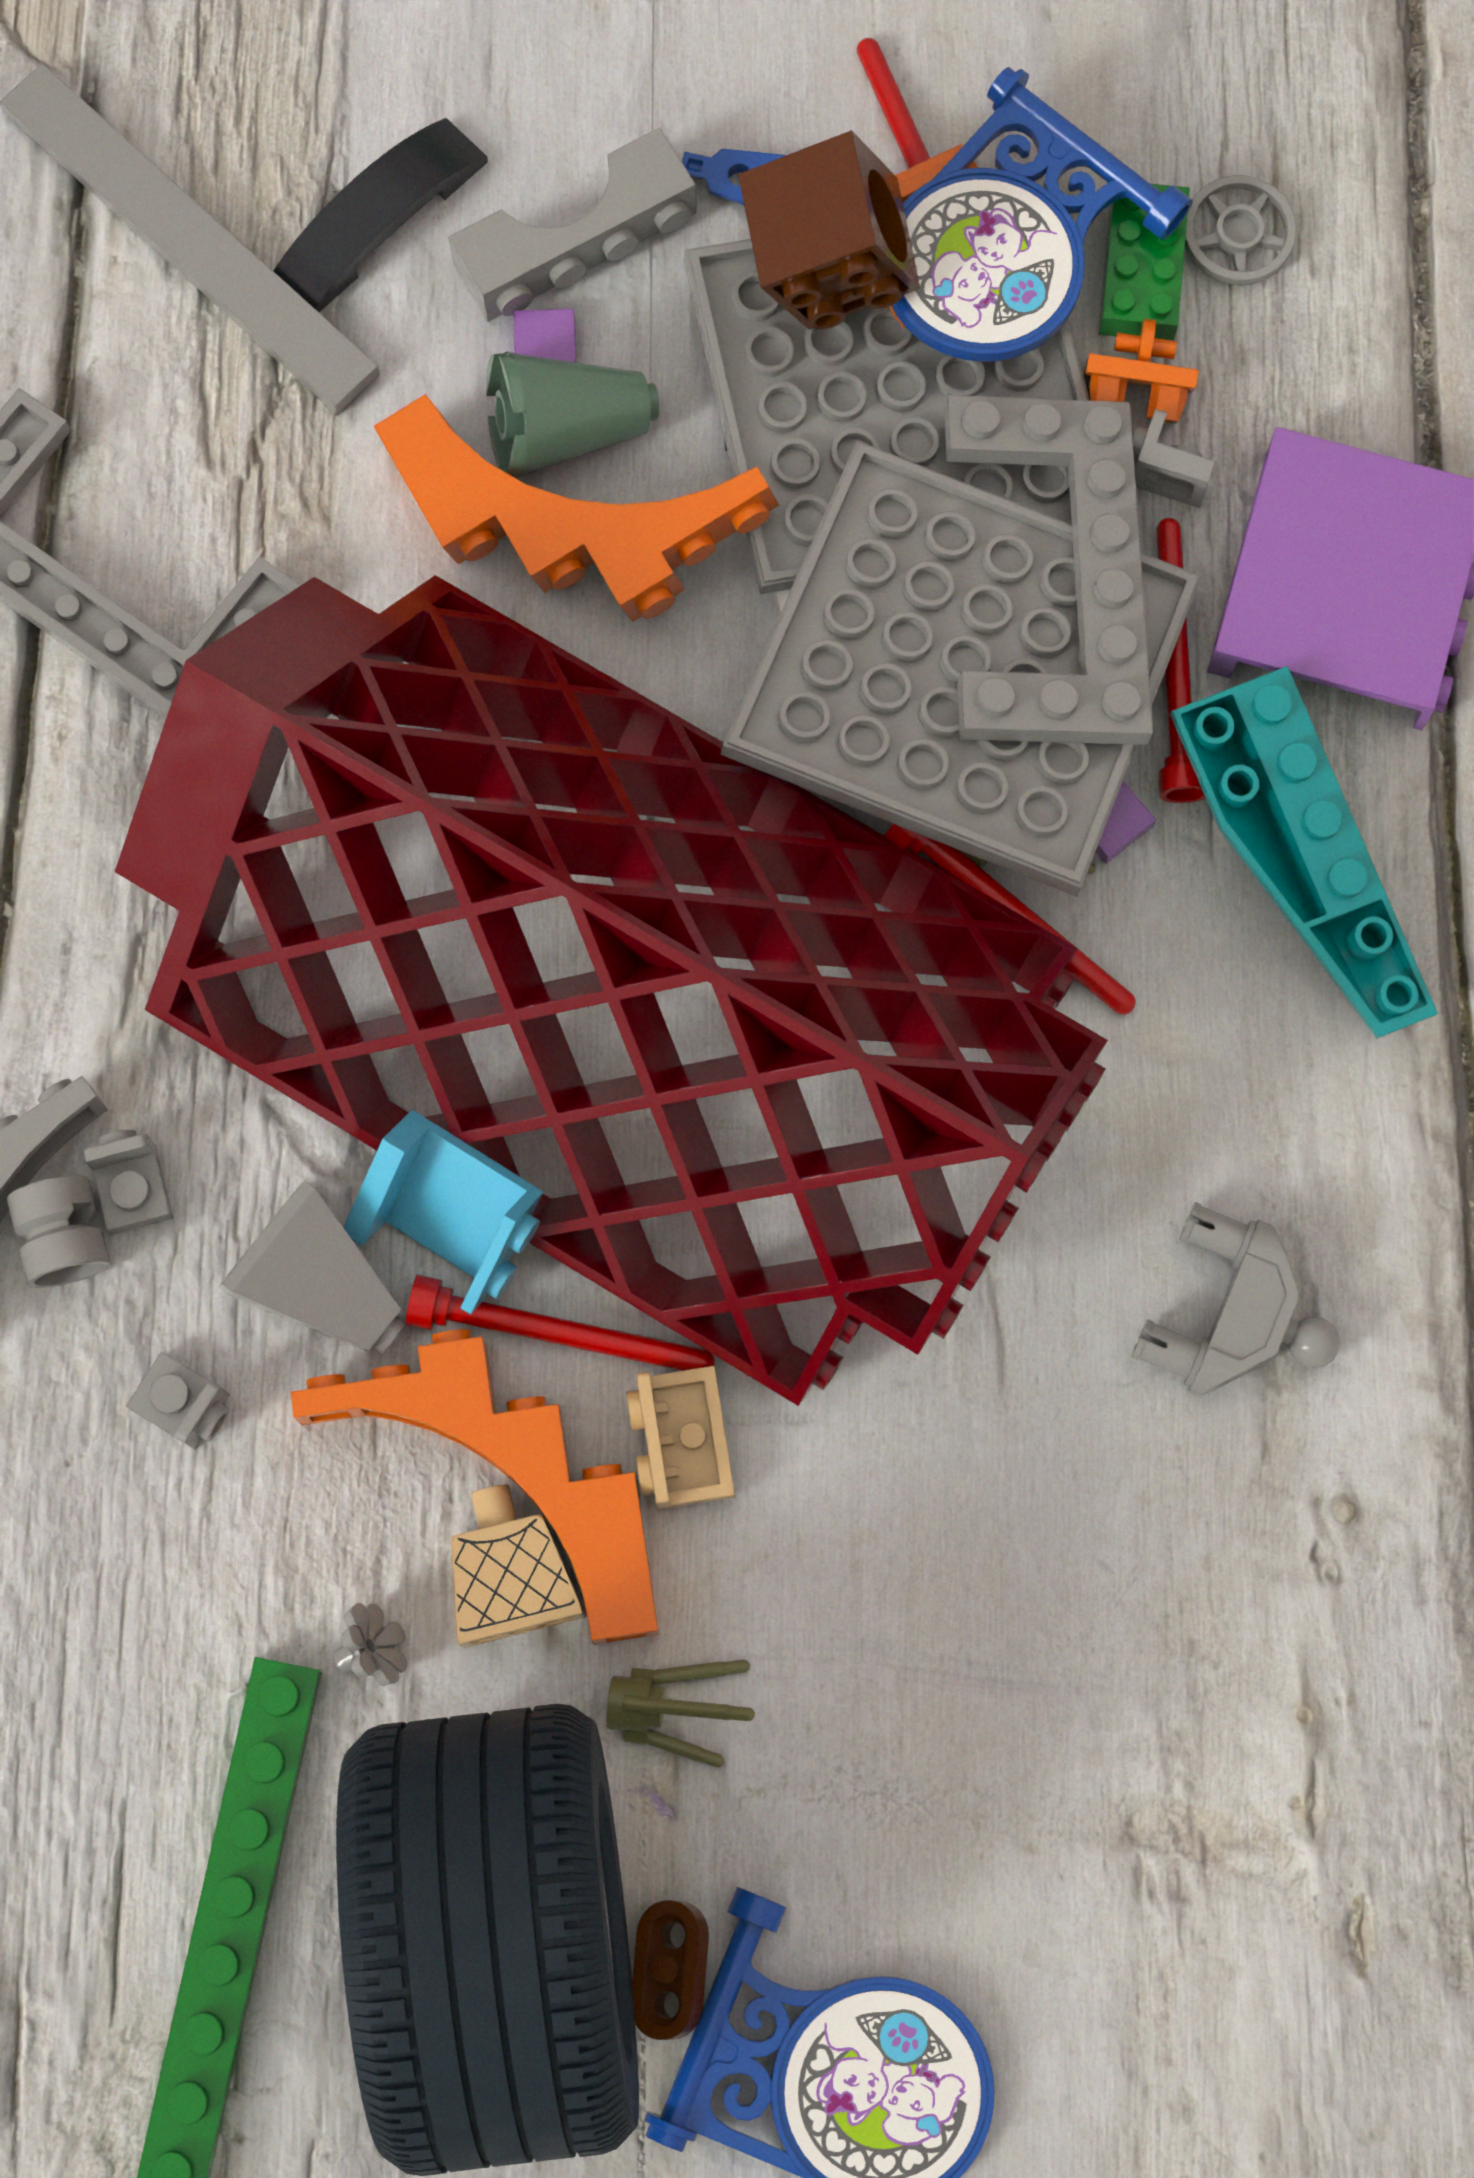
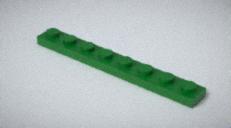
(230, 1922)

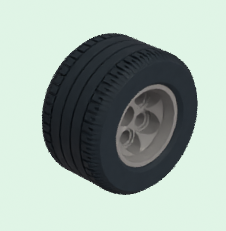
(486, 1941)

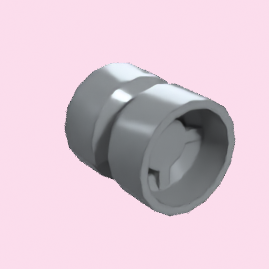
(58, 1231)

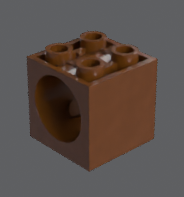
(829, 231)

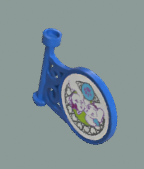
(1002, 251)
(861, 2080)

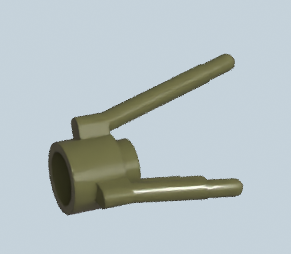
(638, 1705)

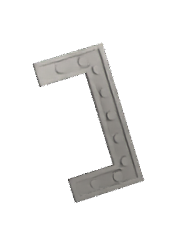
(77, 611)
(1113, 691)

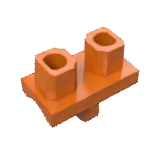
(1166, 382)

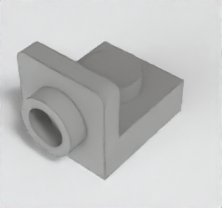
(1169, 470)
(128, 1181)
(180, 1401)

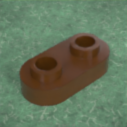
(666, 1969)

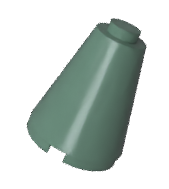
(562, 409)

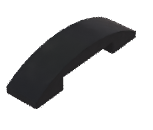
(374, 207)

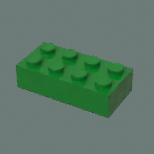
(1141, 273)

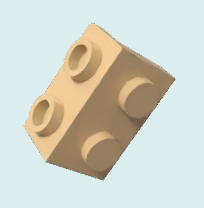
(683, 1437)

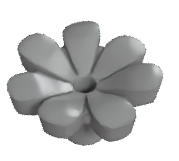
(370, 1645)

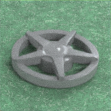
(1240, 230)

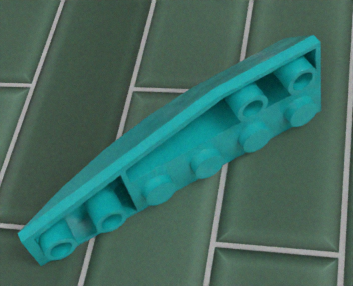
(1301, 842)

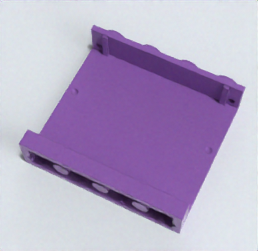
(1352, 573)

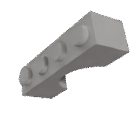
(514, 262)

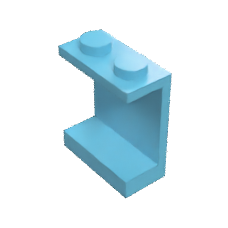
(449, 1203)

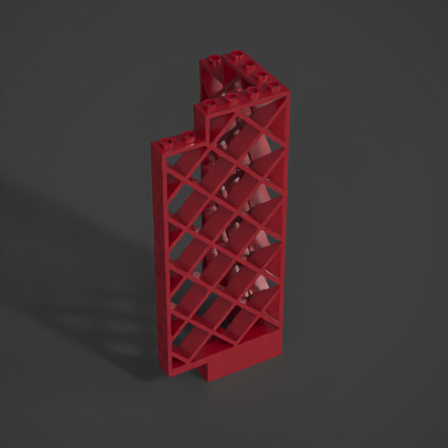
(494, 679)

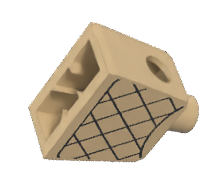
(508, 1574)

